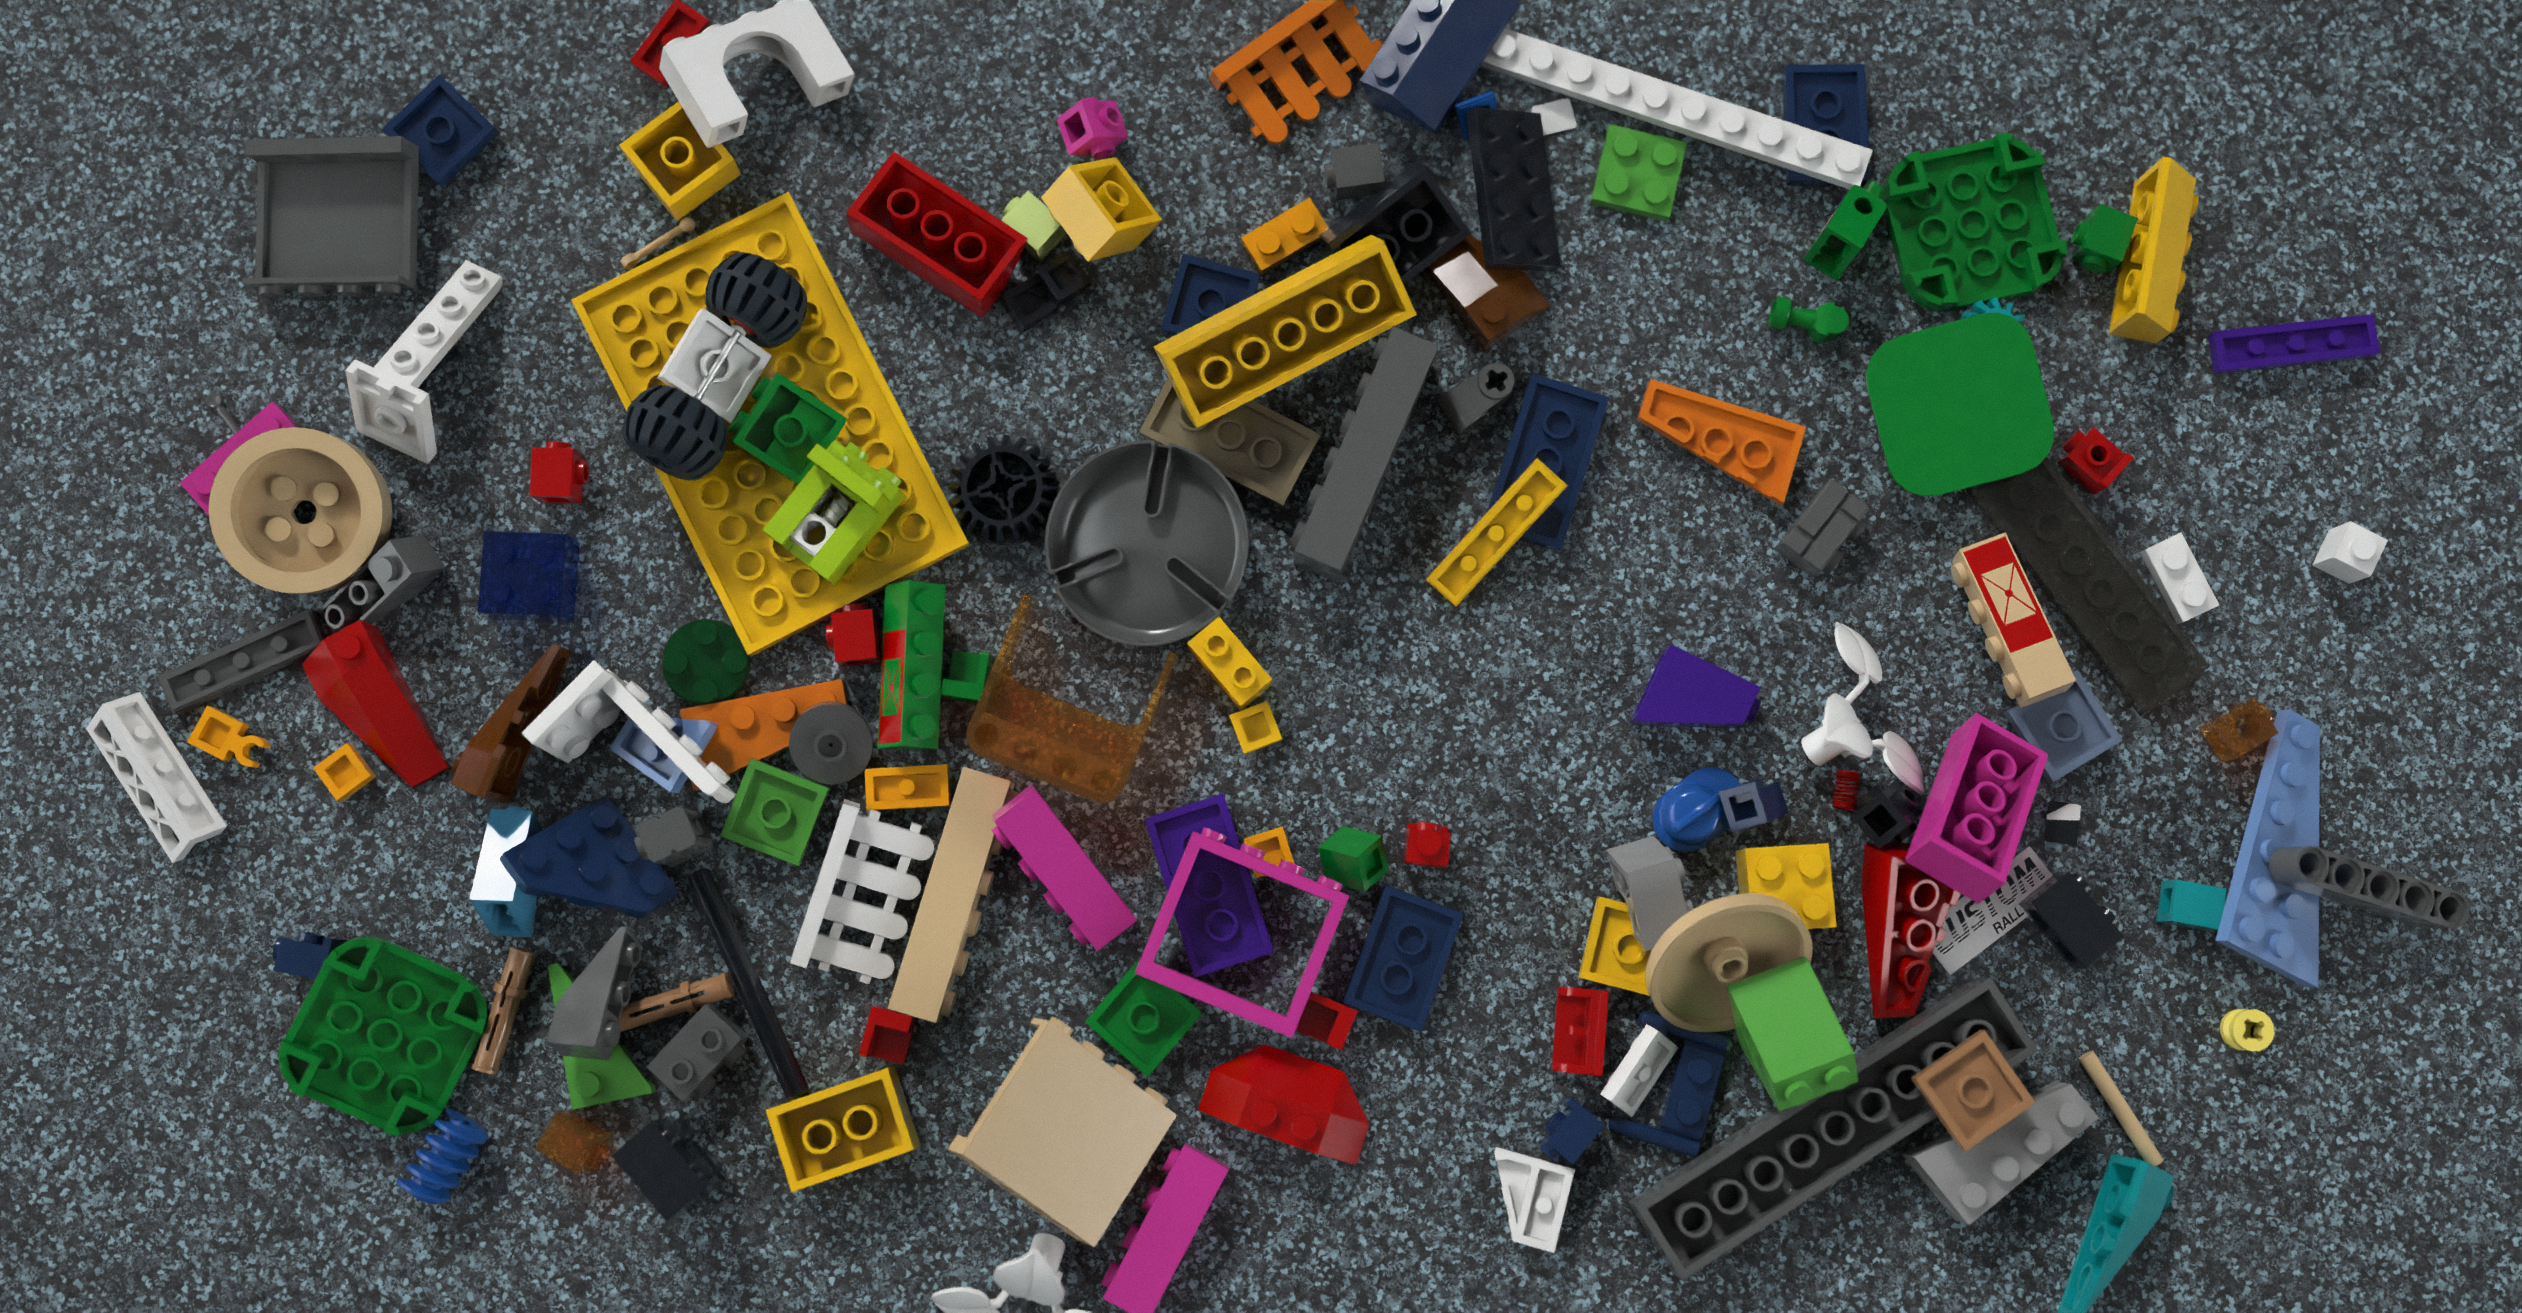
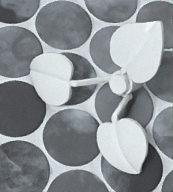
(1842, 729)
(1028, 1277)

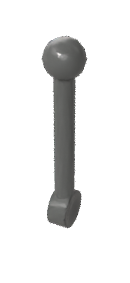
(216, 401)

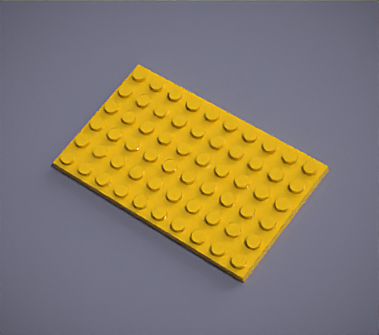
(761, 584)

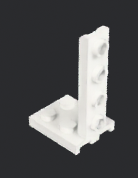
(387, 395)
(594, 704)

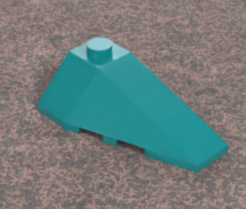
(2121, 1217)

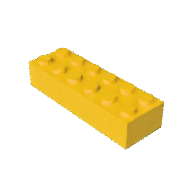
(1285, 330)

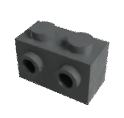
(699, 1052)

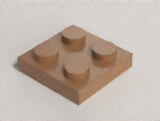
(1973, 1090)

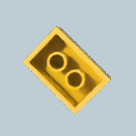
(843, 1128)

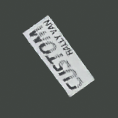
(1976, 926)

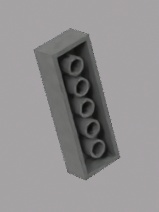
(1366, 451)

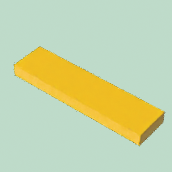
(1496, 532)

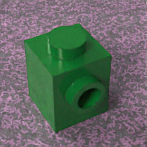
(2102, 239)

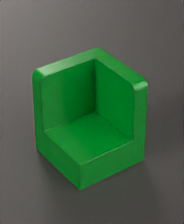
(967, 676)
(1354, 858)

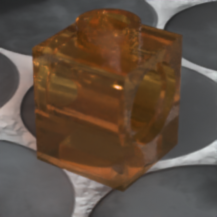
(2222, 731)

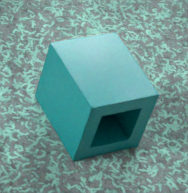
(2191, 904)

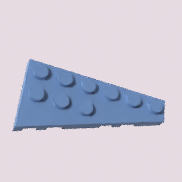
(2260, 915)

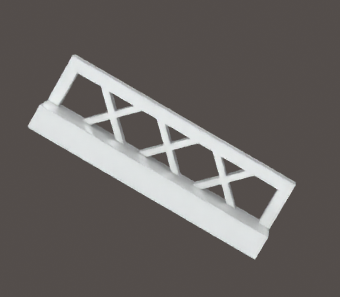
(156, 773)

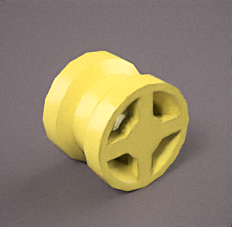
(2237, 1025)

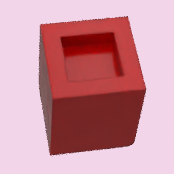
(1326, 1020)
(887, 1035)

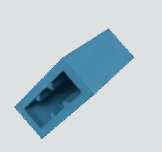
(494, 892)

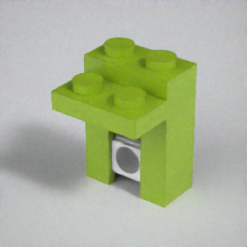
(833, 471)

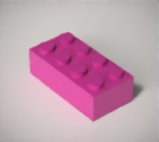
(1977, 808)

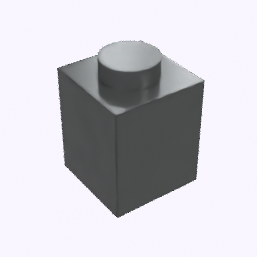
(1355, 171)

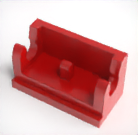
(1580, 1031)

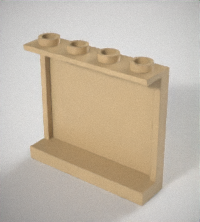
(1067, 1132)

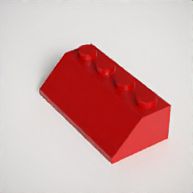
(936, 234)

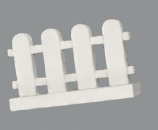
(857, 914)

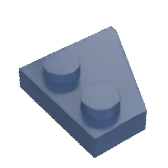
(644, 754)

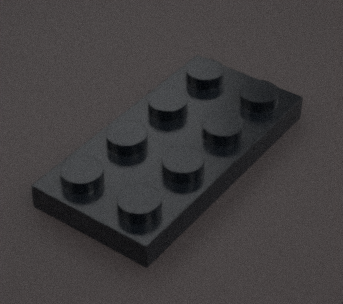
(1513, 190)

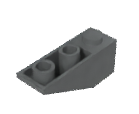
(383, 583)
(591, 1008)

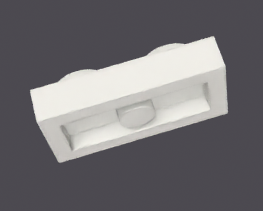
(2179, 578)
(1639, 1070)

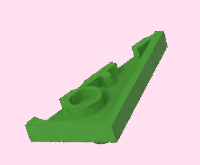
(597, 1080)

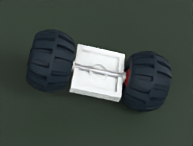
(715, 366)

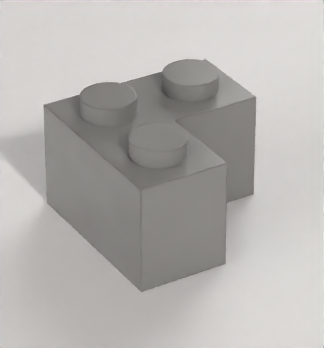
(1651, 886)

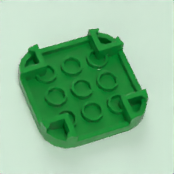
(1972, 224)
(1959, 404)
(383, 1035)

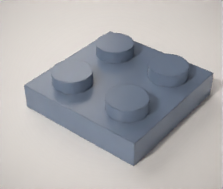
(2066, 727)

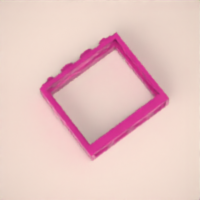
(1286, 873)

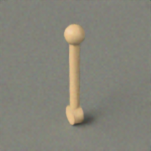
(686, 224)

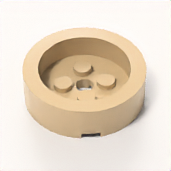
(256, 503)

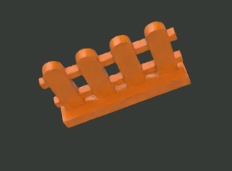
(1279, 70)

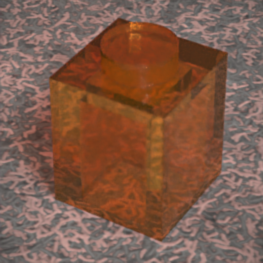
(574, 1142)

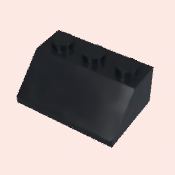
(1409, 217)

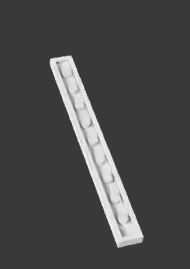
(1678, 109)

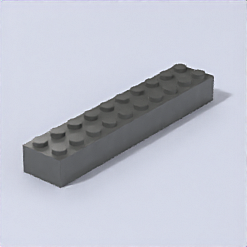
(1806, 1148)

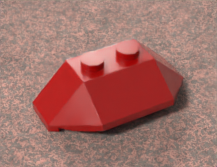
(1288, 1102)

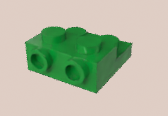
(785, 427)

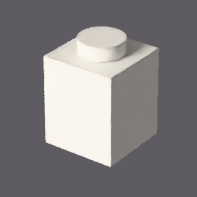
(2350, 552)

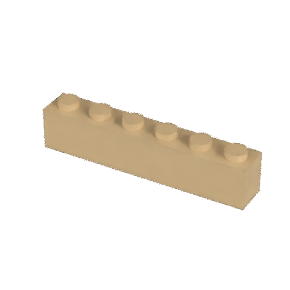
(951, 898)

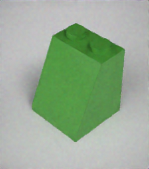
(1791, 1034)

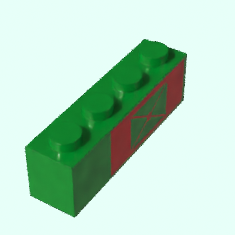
(911, 666)

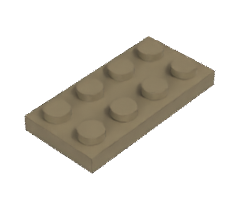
(1247, 444)

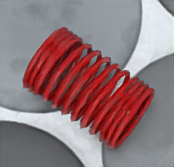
(1846, 775)

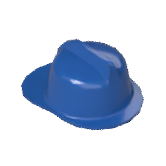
(1692, 810)

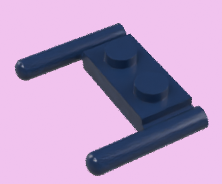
(1689, 1091)

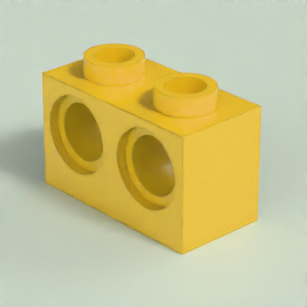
(1229, 663)

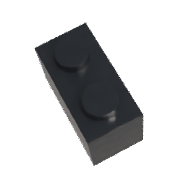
(2072, 919)

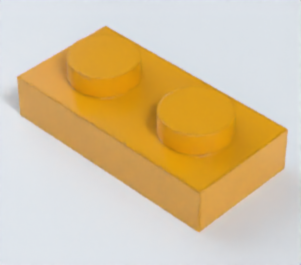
(1284, 236)
(908, 787)

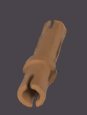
(716, 989)
(504, 1010)

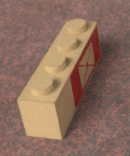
(2011, 620)

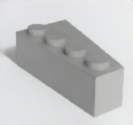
(1983, 1175)

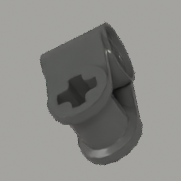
(1472, 402)

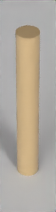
(2120, 1108)

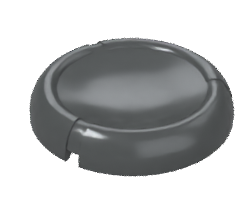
(1147, 543)

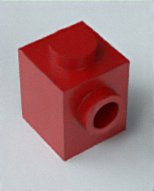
(558, 474)
(855, 636)

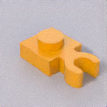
(224, 735)

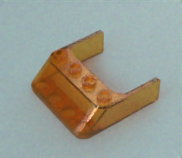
(1054, 737)

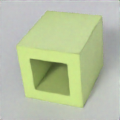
(1035, 222)

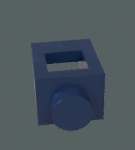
(1753, 804)
(303, 954)
(1569, 1132)

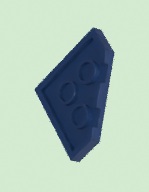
(590, 863)

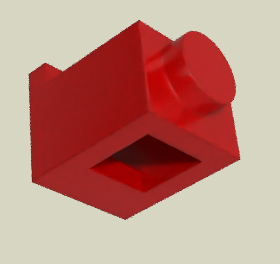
(2090, 473)
(1427, 845)

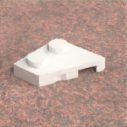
(1534, 1197)

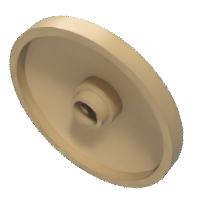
(1716, 948)

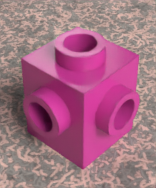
(1092, 128)

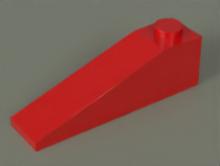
(369, 694)
(1902, 925)

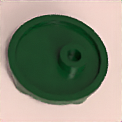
(705, 662)

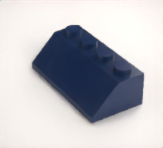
(1434, 57)

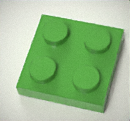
(1638, 173)
(775, 812)

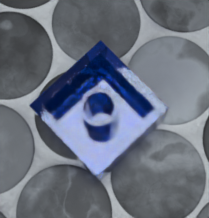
(528, 576)

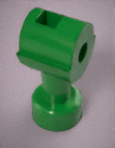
(1821, 324)

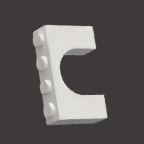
(786, 31)

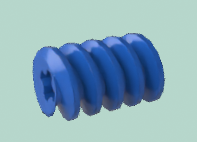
(445, 1159)

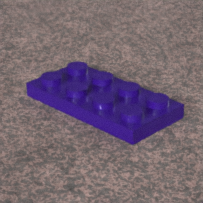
(1218, 903)

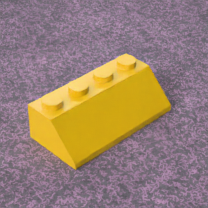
(2153, 260)

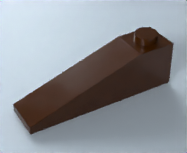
(1485, 299)
(499, 750)

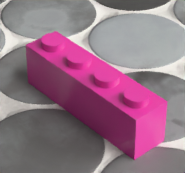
(1063, 868)
(1166, 1230)

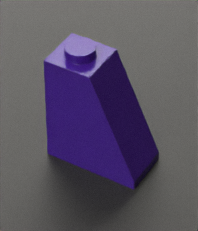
(1694, 694)

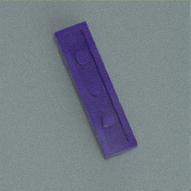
(2293, 344)

